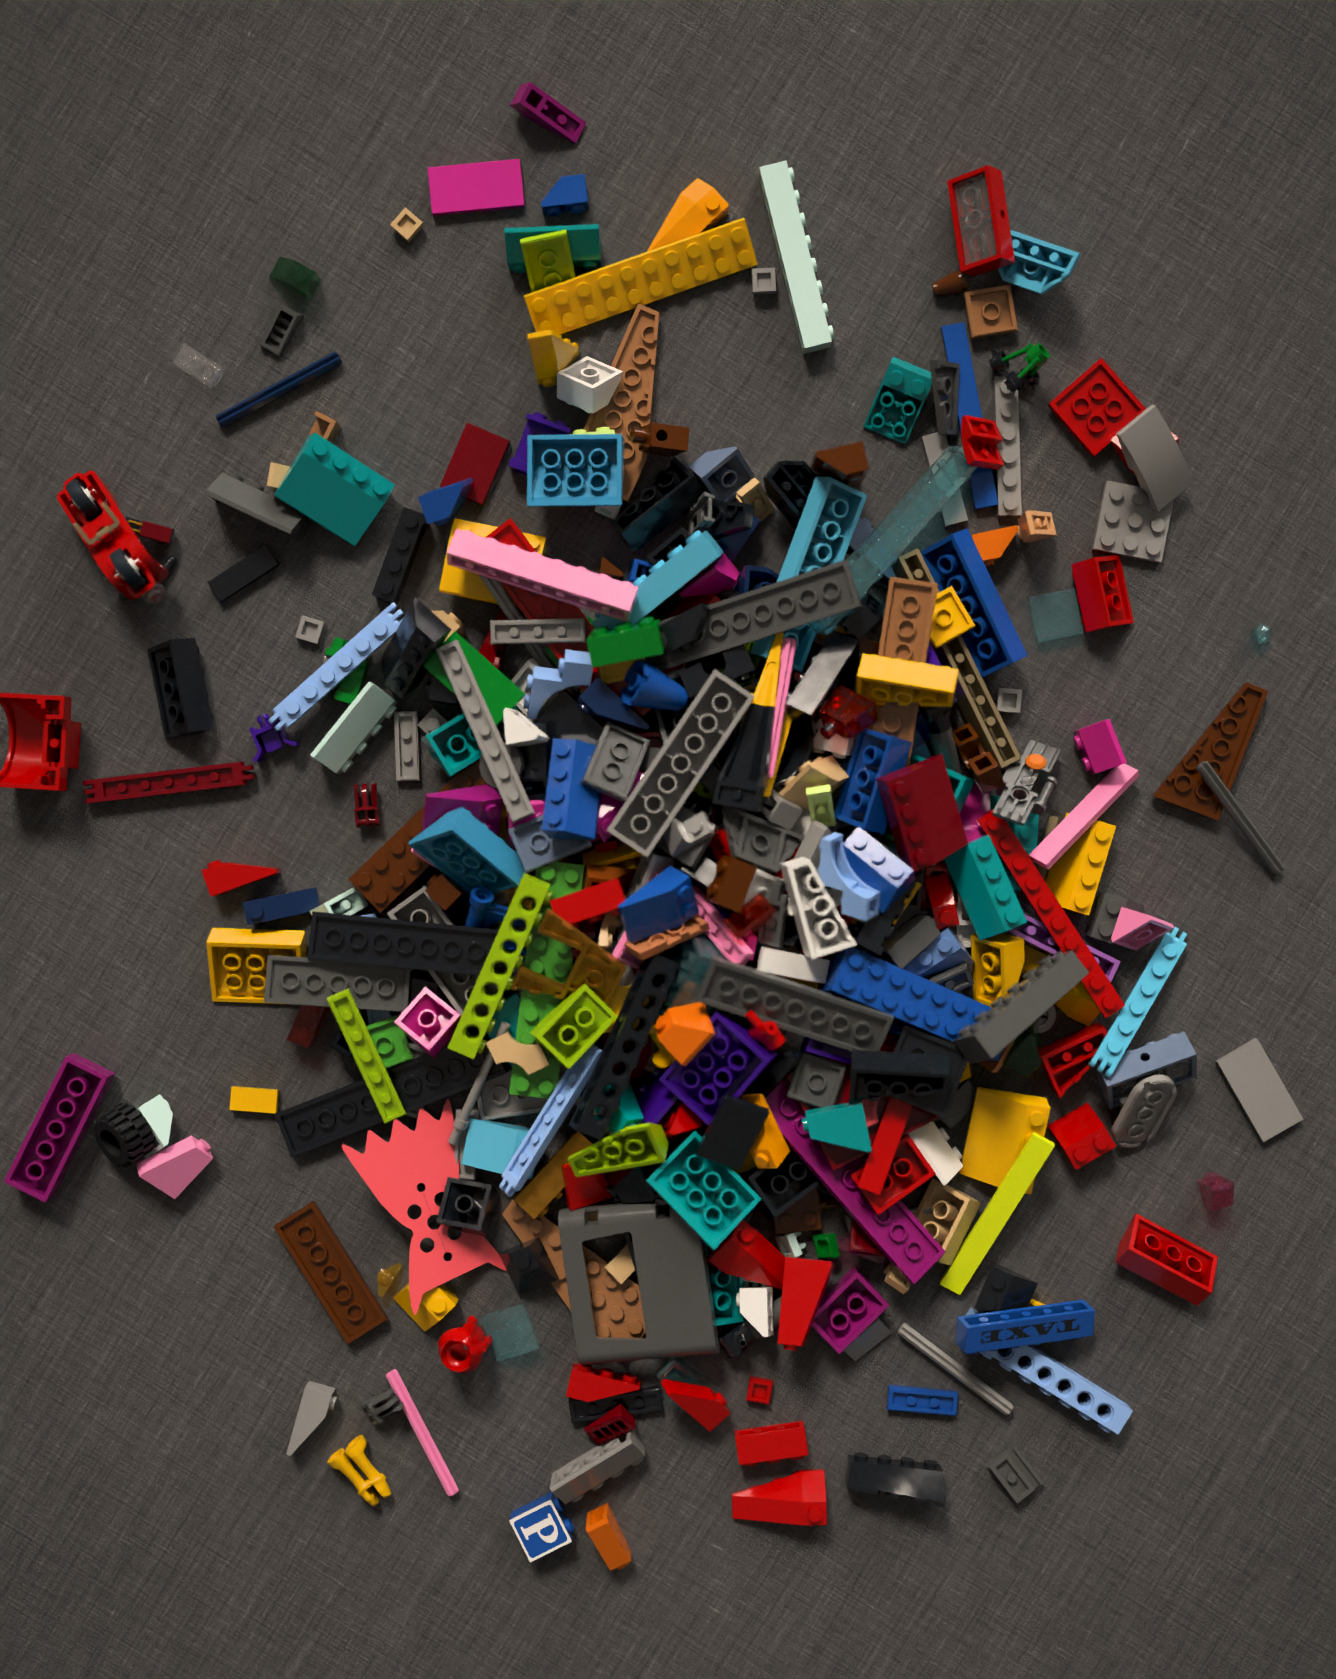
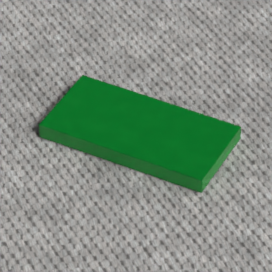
(494, 685)

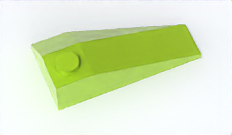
(622, 1150)

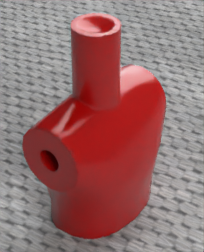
(765, 1032)

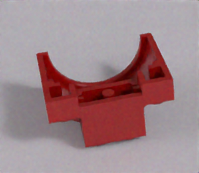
(40, 741)

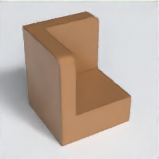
(325, 427)

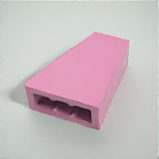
(176, 1165)

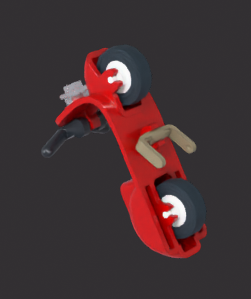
(111, 539)

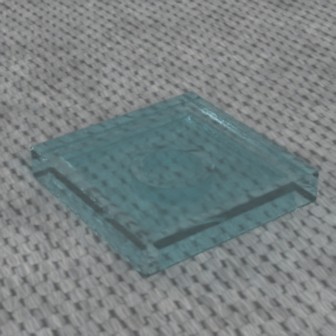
(1055, 615)

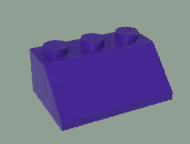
(655, 1098)

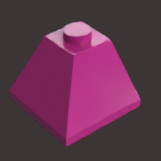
(713, 579)

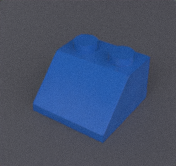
(444, 502)

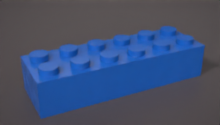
(958, 564)

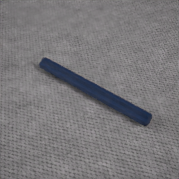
(278, 389)

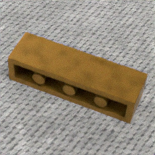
(549, 1181)

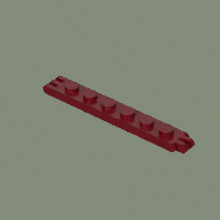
(167, 782)

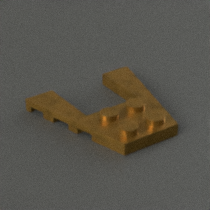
(593, 966)

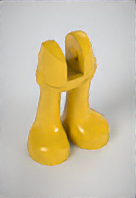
(355, 1450)

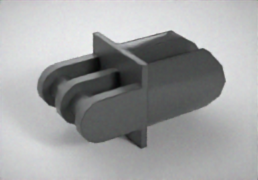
(380, 1407)

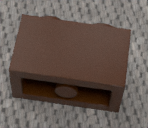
(731, 883)
(444, 891)

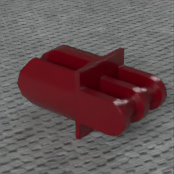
(366, 805)

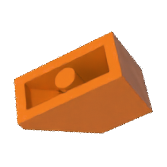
(993, 543)

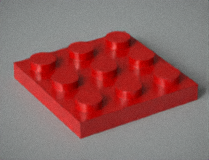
(1096, 407)

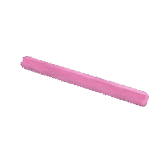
(785, 671)
(422, 1433)

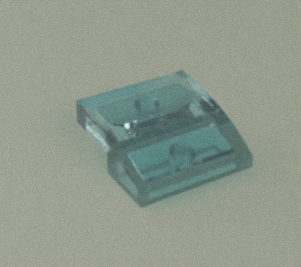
(510, 1332)

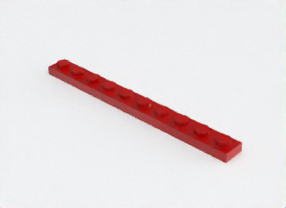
(1050, 911)

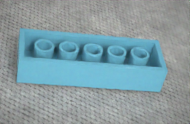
(668, 576)

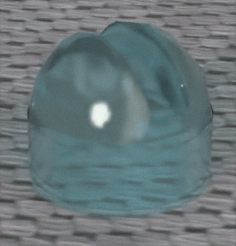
(1262, 633)

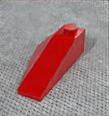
(749, 1256)
(785, 1500)

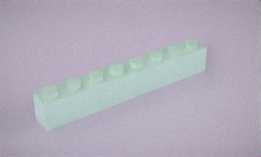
(795, 257)

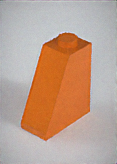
(608, 1537)

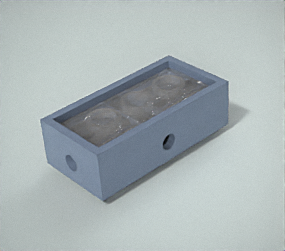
(1167, 1057)

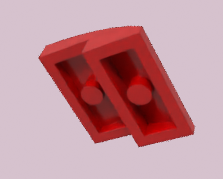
(980, 442)

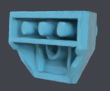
(1038, 264)

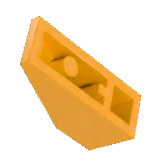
(770, 1145)

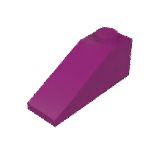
(547, 112)

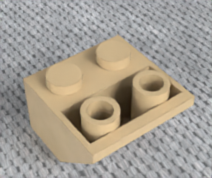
(818, 773)

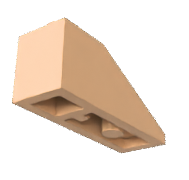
(1035, 526)

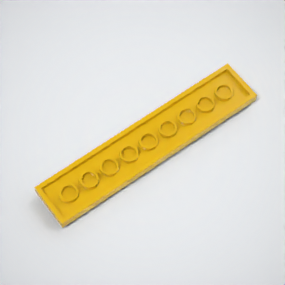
(642, 278)

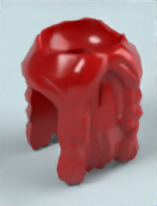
(452, 1349)

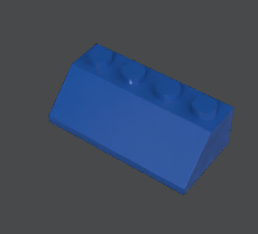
(860, 797)
(569, 805)

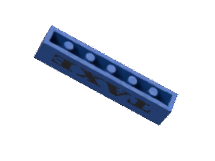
(1024, 1326)

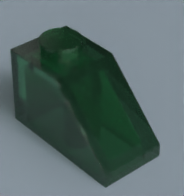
(295, 277)

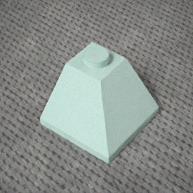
(159, 1117)

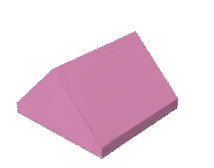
(1138, 929)

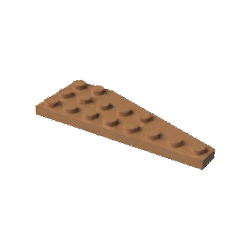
(632, 399)
(614, 1306)

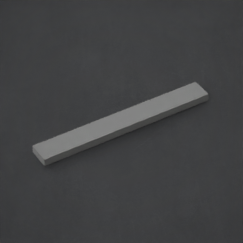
(485, 731)

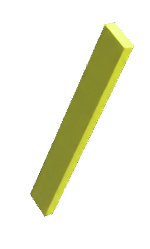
(997, 1213)

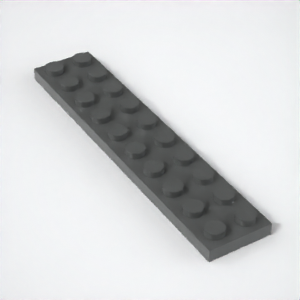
(768, 612)

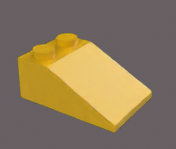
(996, 965)

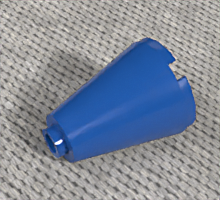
(652, 688)

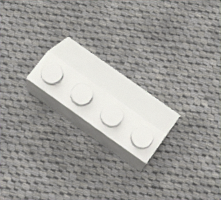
(937, 1152)

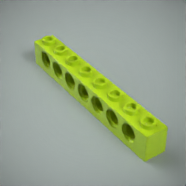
(462, 1040)

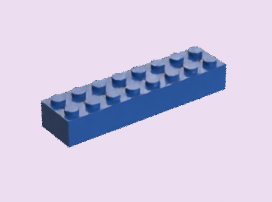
(901, 994)

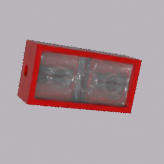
(981, 221)

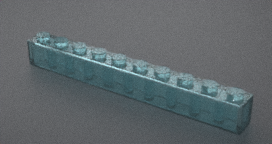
(903, 524)

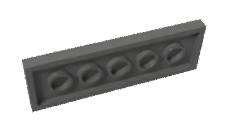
(313, 980)

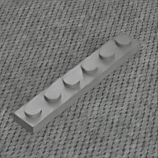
(1009, 476)

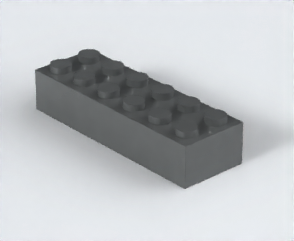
(1020, 1007)

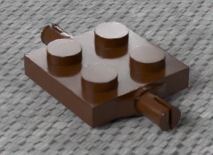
(802, 1215)

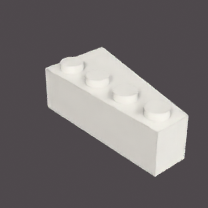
(814, 912)

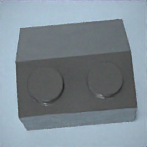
(1106, 915)

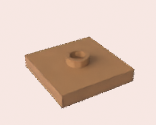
(990, 312)

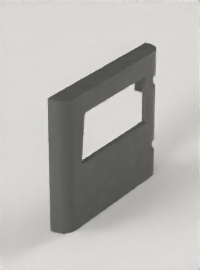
(670, 1279)

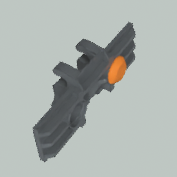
(1020, 777)

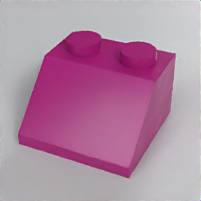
(1099, 747)
(428, 1022)

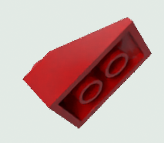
(905, 1174)

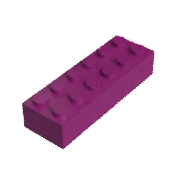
(59, 1127)

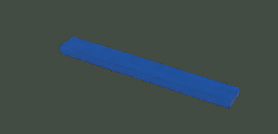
(958, 351)

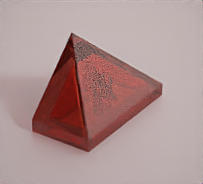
(751, 917)

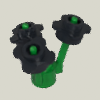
(1029, 377)

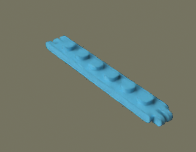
(1139, 1001)

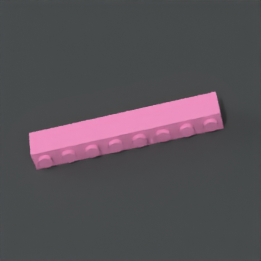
(542, 575)

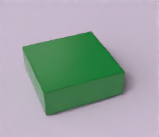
(826, 1245)

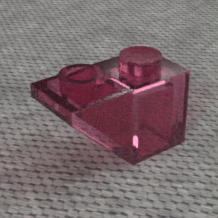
(1216, 1191)

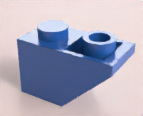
(566, 196)

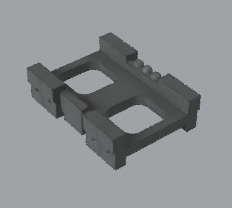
(697, 511)

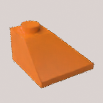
(684, 1030)

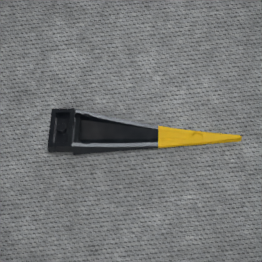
(747, 765)

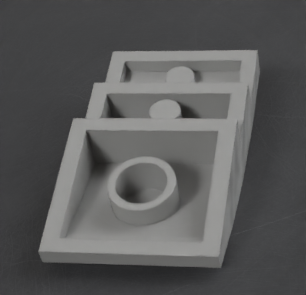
(1155, 457)

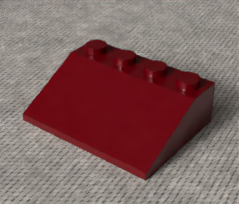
(922, 812)

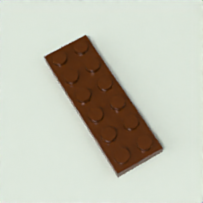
(330, 1272)

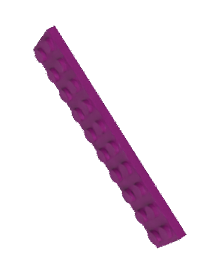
(893, 1231)

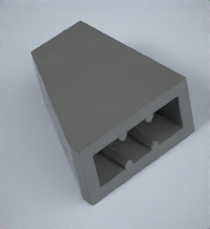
(908, 940)

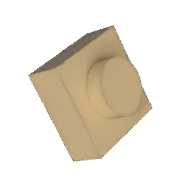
(407, 224)

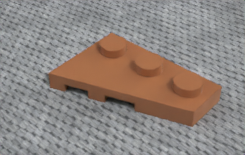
(659, 942)

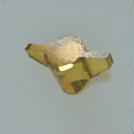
(386, 1277)

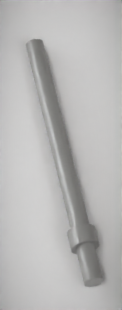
(461, 1121)

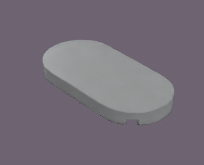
(1144, 1111)

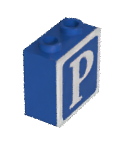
(542, 1526)

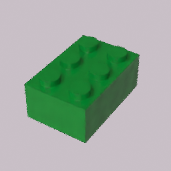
(626, 642)

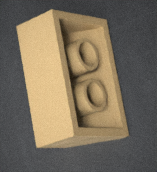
(950, 1226)

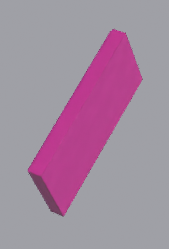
(476, 187)

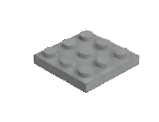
(1130, 524)

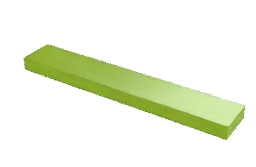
(366, 1055)

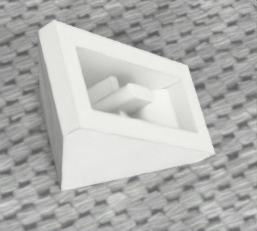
(520, 730)

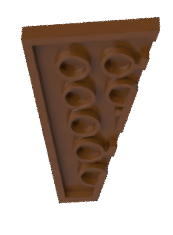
(1220, 745)

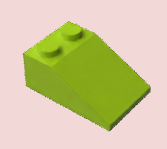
(574, 1026)

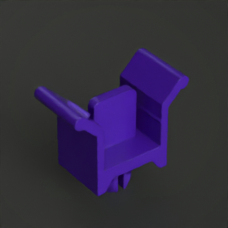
(270, 737)

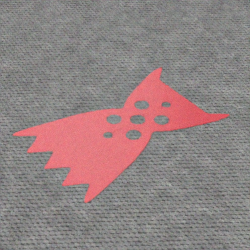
(393, 1174)

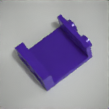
(536, 425)

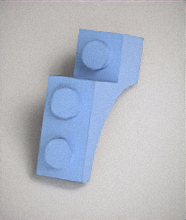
(544, 682)
(835, 872)

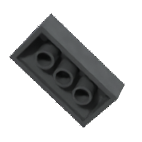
(257, 505)

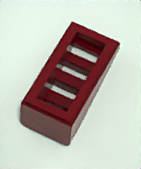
(618, 1413)

